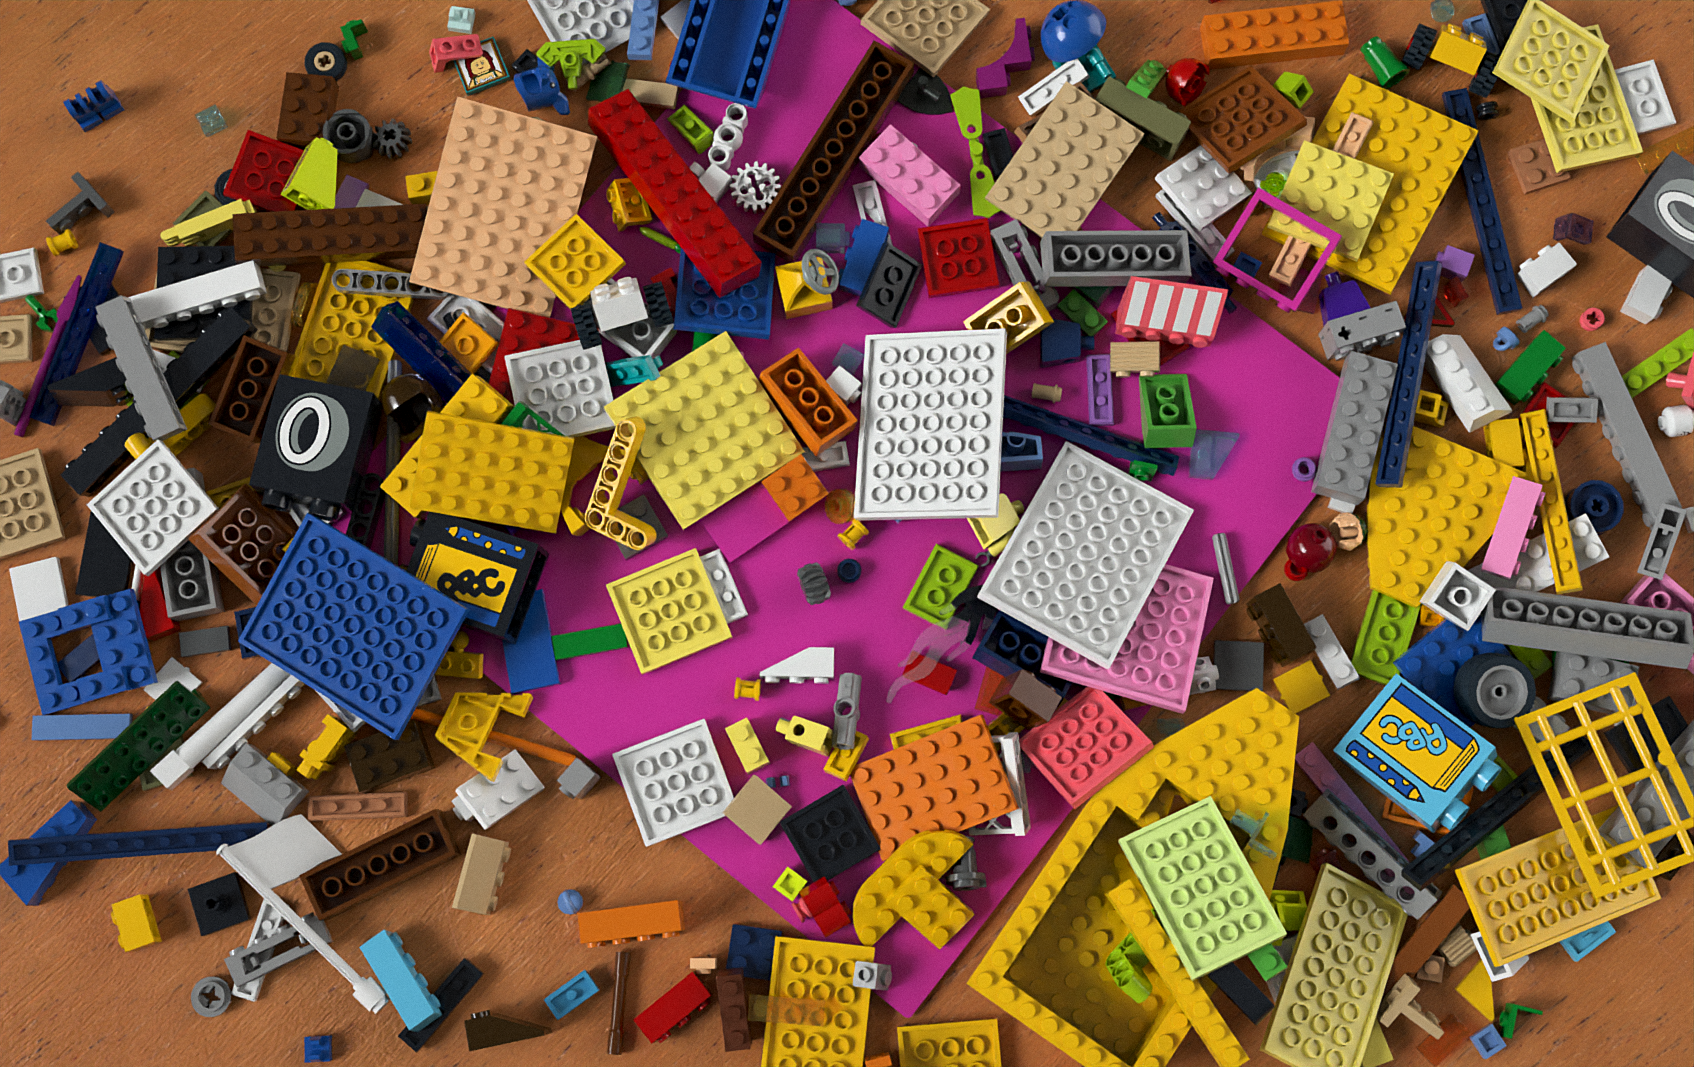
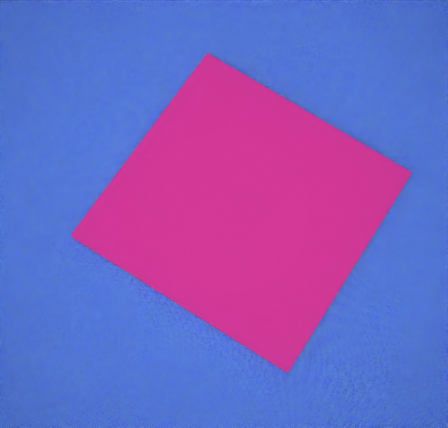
(1241, 384)

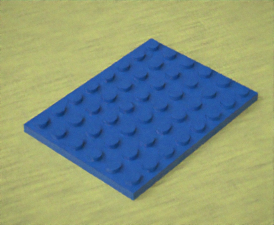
(353, 626)

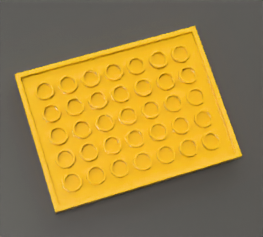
(1421, 152)

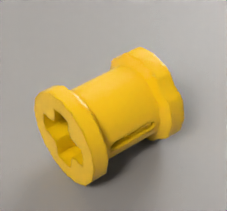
(61, 242)
(853, 534)
(747, 689)

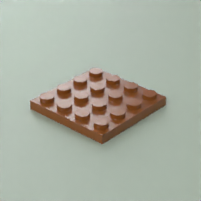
(1241, 119)

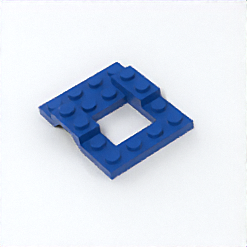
(119, 644)

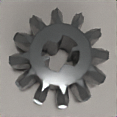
(395, 131)
(813, 583)

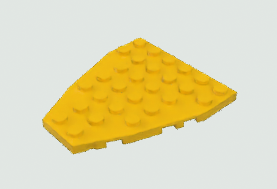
(1437, 516)

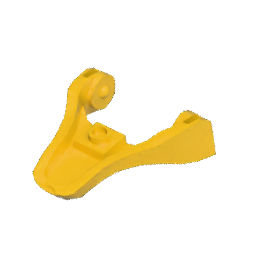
(583, 460)

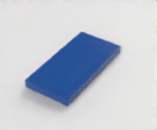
(532, 659)

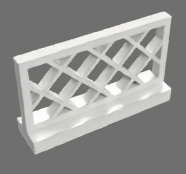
(1014, 771)

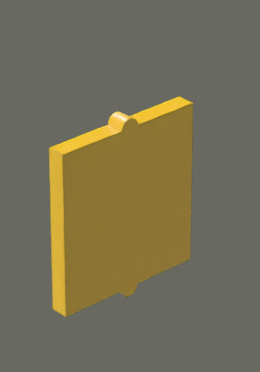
(1301, 687)

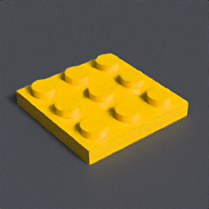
(574, 262)

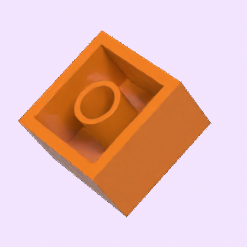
(794, 487)

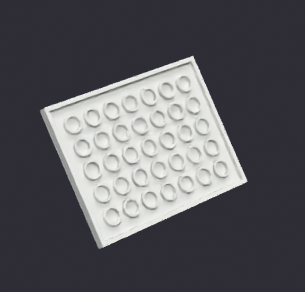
(931, 425)
(1086, 554)

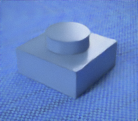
(1487, 1041)

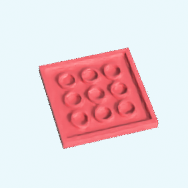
(1085, 745)

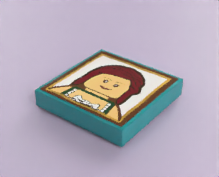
(483, 71)

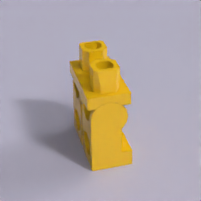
(326, 748)

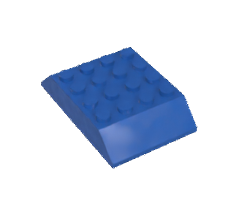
(728, 48)

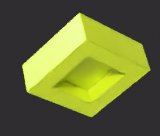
(789, 884)

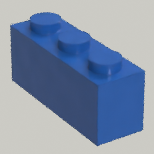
(862, 255)

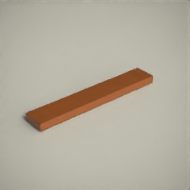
(1428, 936)

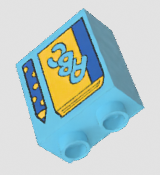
(1418, 755)

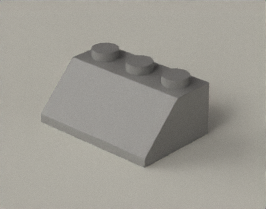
(262, 785)

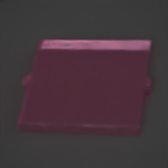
(1309, 303)

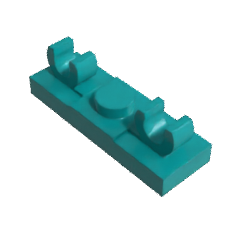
(633, 370)

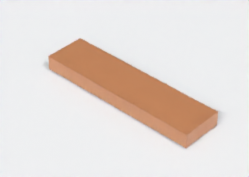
(358, 806)

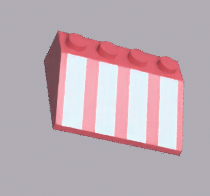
(1170, 311)

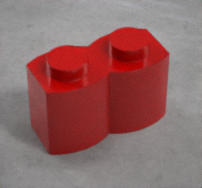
(825, 906)

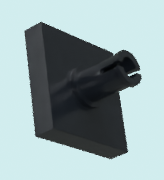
(219, 904)

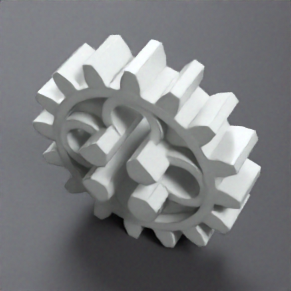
(761, 175)

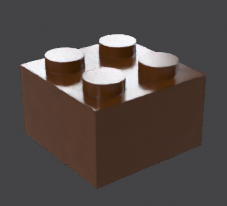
(1025, 699)

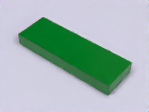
(589, 642)

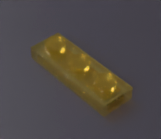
(786, 1010)

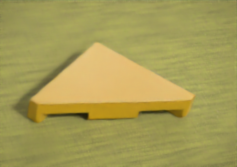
(1477, 990)

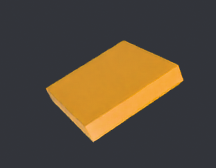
(469, 343)

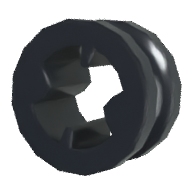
(1487, 110)

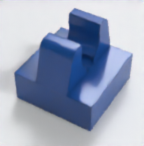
(318, 1048)

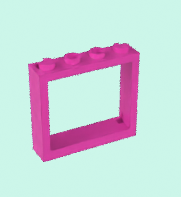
(1295, 215)

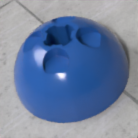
(1072, 30)

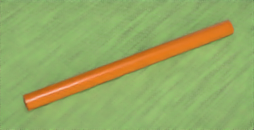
(505, 740)

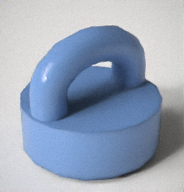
(1507, 337)
(570, 901)

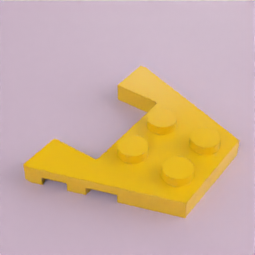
(470, 723)

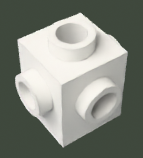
(1204, 676)

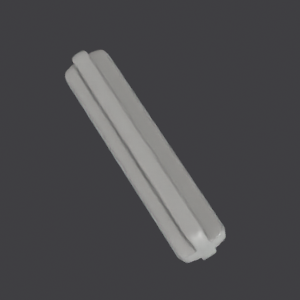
(1225, 568)

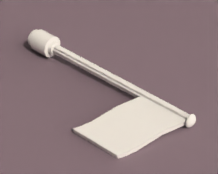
(279, 858)

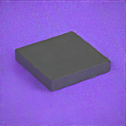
(1239, 665)

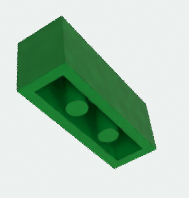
(1530, 368)

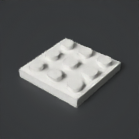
(1202, 187)

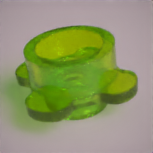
(1273, 178)

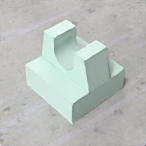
(461, 19)

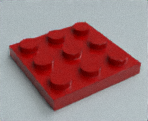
(263, 172)
(958, 258)

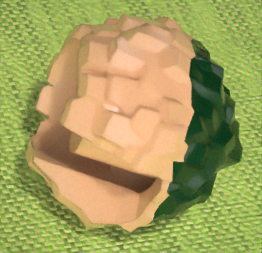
(1348, 531)

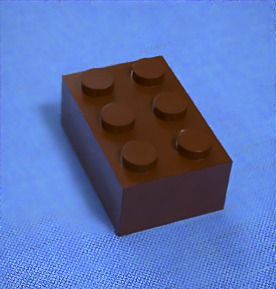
(306, 107)

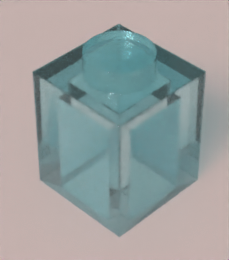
(832, 237)

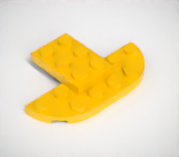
(910, 889)

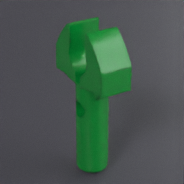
(42, 312)

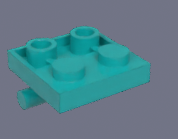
(1096, 67)

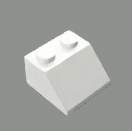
(1457, 595)

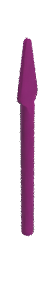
(63, 316)

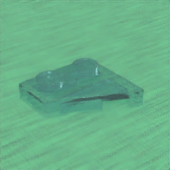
(1209, 452)

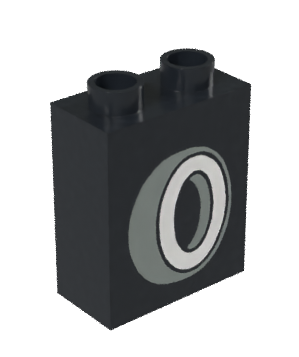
(1660, 222)
(315, 446)

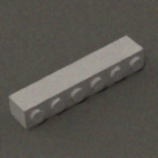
(140, 368)

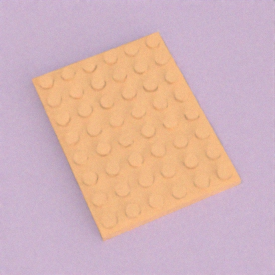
(496, 201)

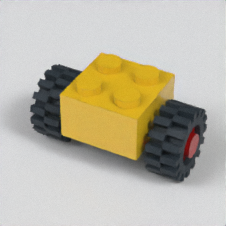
(1456, 50)

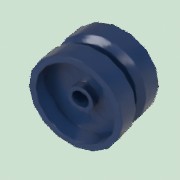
(1598, 501)

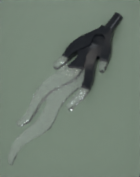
(946, 633)

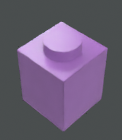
(1454, 262)

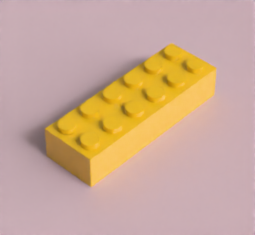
(473, 401)

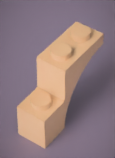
(1291, 143)

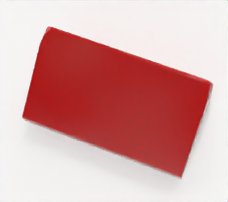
(939, 679)

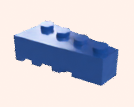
(33, 880)

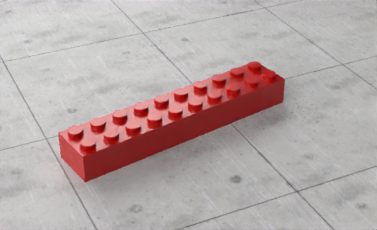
(674, 193)

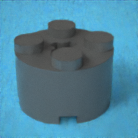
(349, 135)

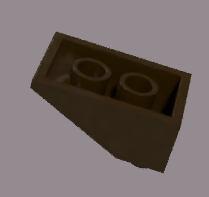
(497, 1029)

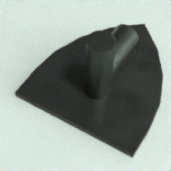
(926, 95)

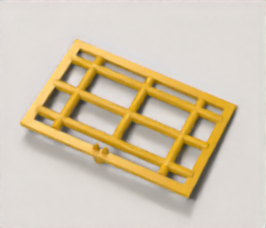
(1615, 784)

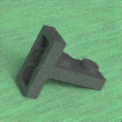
(79, 206)

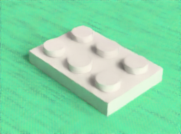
(497, 799)

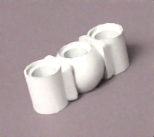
(729, 127)

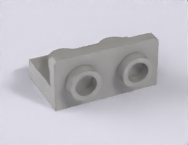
(11, 403)

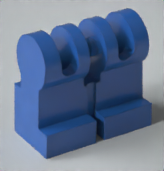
(87, 110)

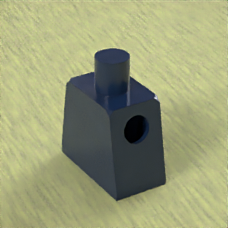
(1062, 343)

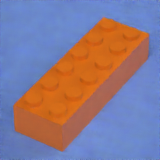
(1274, 35)

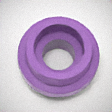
(1306, 462)

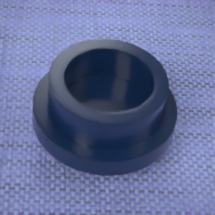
(849, 570)

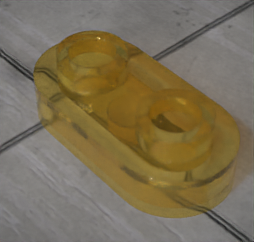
(303, 303)

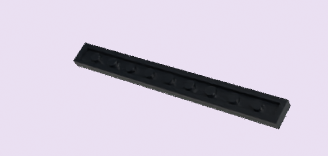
(1489, 817)

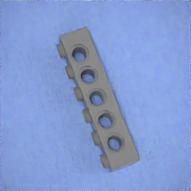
(1369, 840)

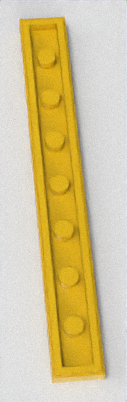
(1553, 507)

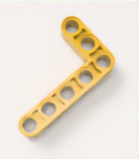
(616, 487)

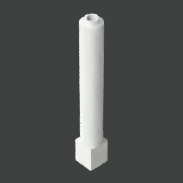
(180, 763)

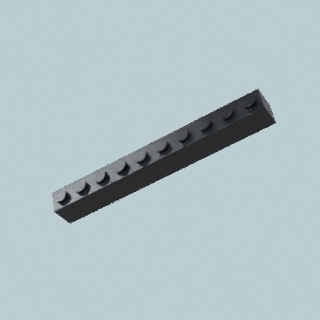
(183, 377)

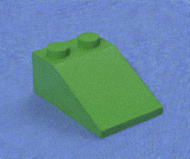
(1166, 411)

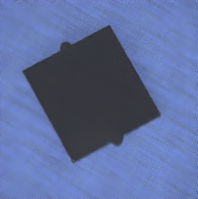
(353, 369)

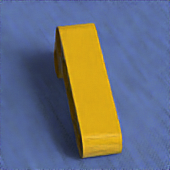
(196, 418)

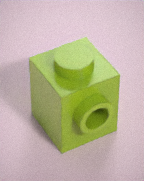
(1294, 88)

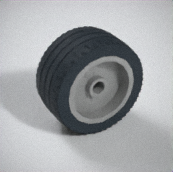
(1494, 690)

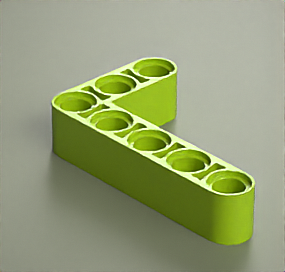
(1126, 967)

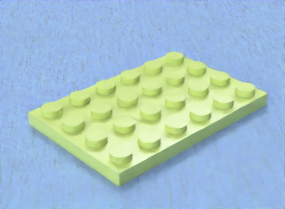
(1202, 888)

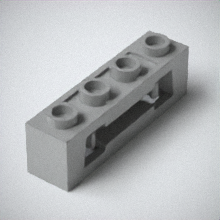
(1007, 235)
(239, 967)

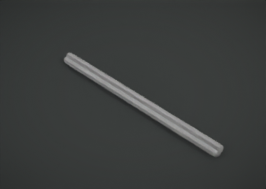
(393, 446)

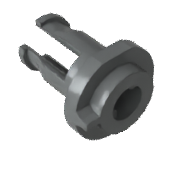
(965, 873)

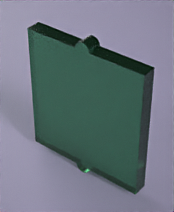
(608, 82)
(1298, 840)

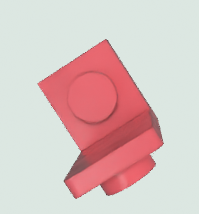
(454, 48)

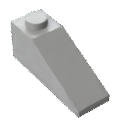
(1661, 541)

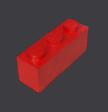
(673, 1008)

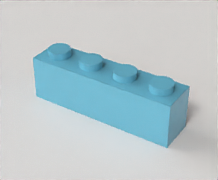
(401, 981)

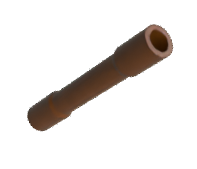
(621, 973)

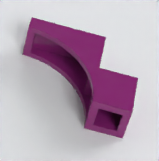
(995, 77)

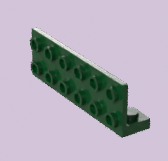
(138, 745)

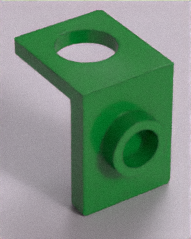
(1142, 470)
(1508, 1018)

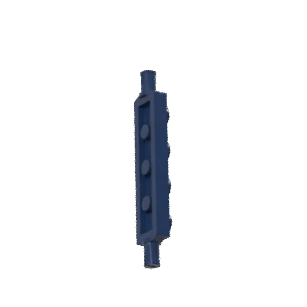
(1201, 268)

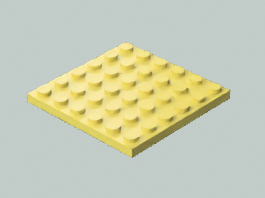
(706, 430)

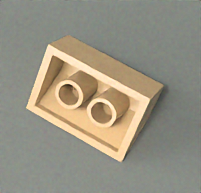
(481, 875)

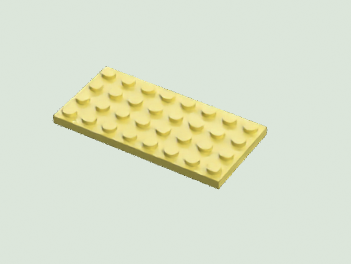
(1335, 974)

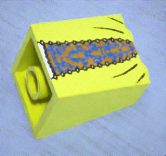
(314, 177)

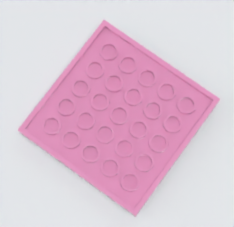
(1157, 653)

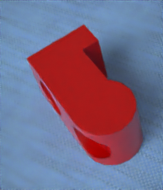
(667, 278)

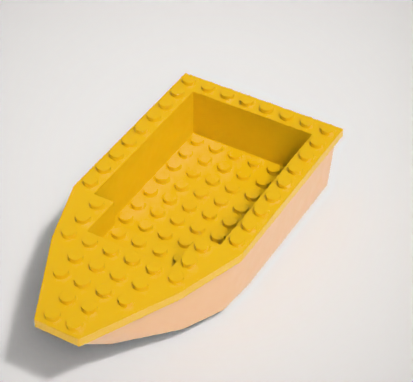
(1055, 945)

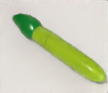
(660, 238)

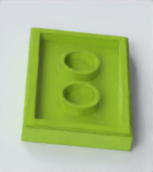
(939, 584)

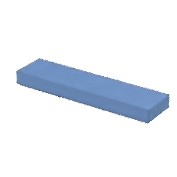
(79, 726)

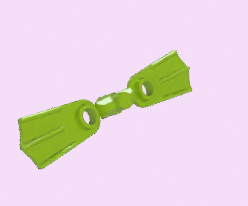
(968, 113)

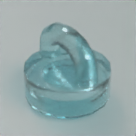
(1442, 10)

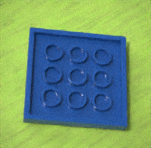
(739, 313)
(1437, 658)

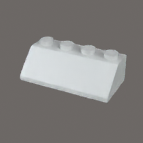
(1464, 382)

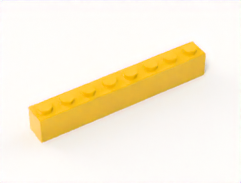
(1171, 970)

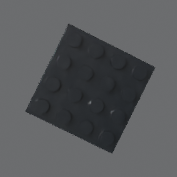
(188, 262)

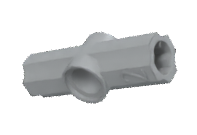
(845, 725)

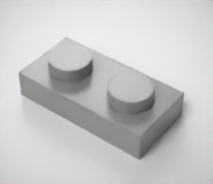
(1571, 409)

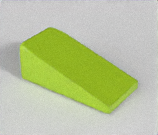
(692, 129)

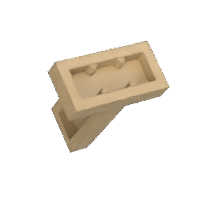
(1401, 1000)

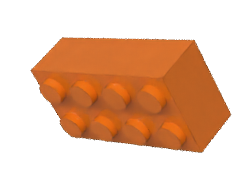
(807, 402)
(630, 922)

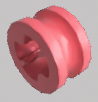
(1598, 315)
(801, 910)

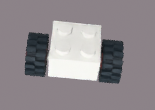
(619, 306)

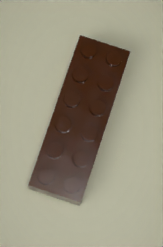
(379, 865)

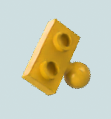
(461, 663)

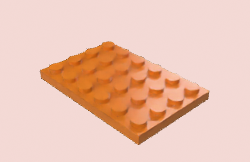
(934, 785)

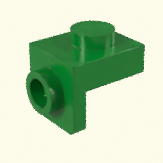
(350, 32)

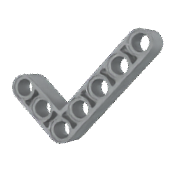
(379, 288)

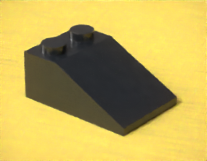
(93, 387)

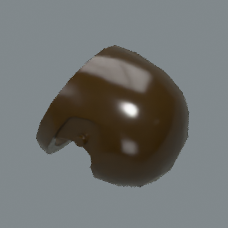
(407, 401)

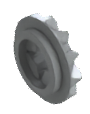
(201, 1002)

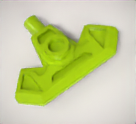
(571, 56)

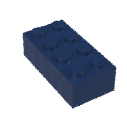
(1016, 646)

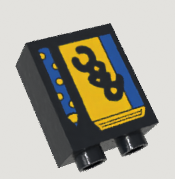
(480, 570)

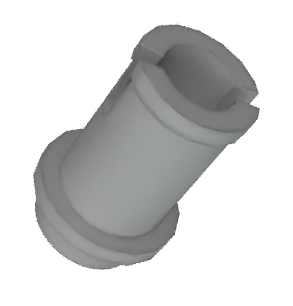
(1531, 319)

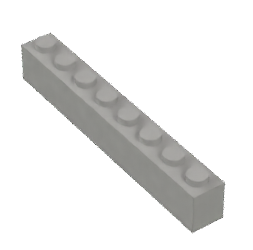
(1625, 431)

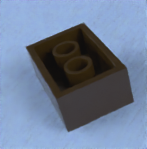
(1280, 625)
(385, 761)

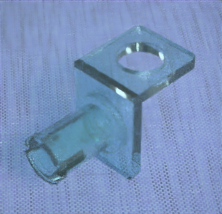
(1253, 827)

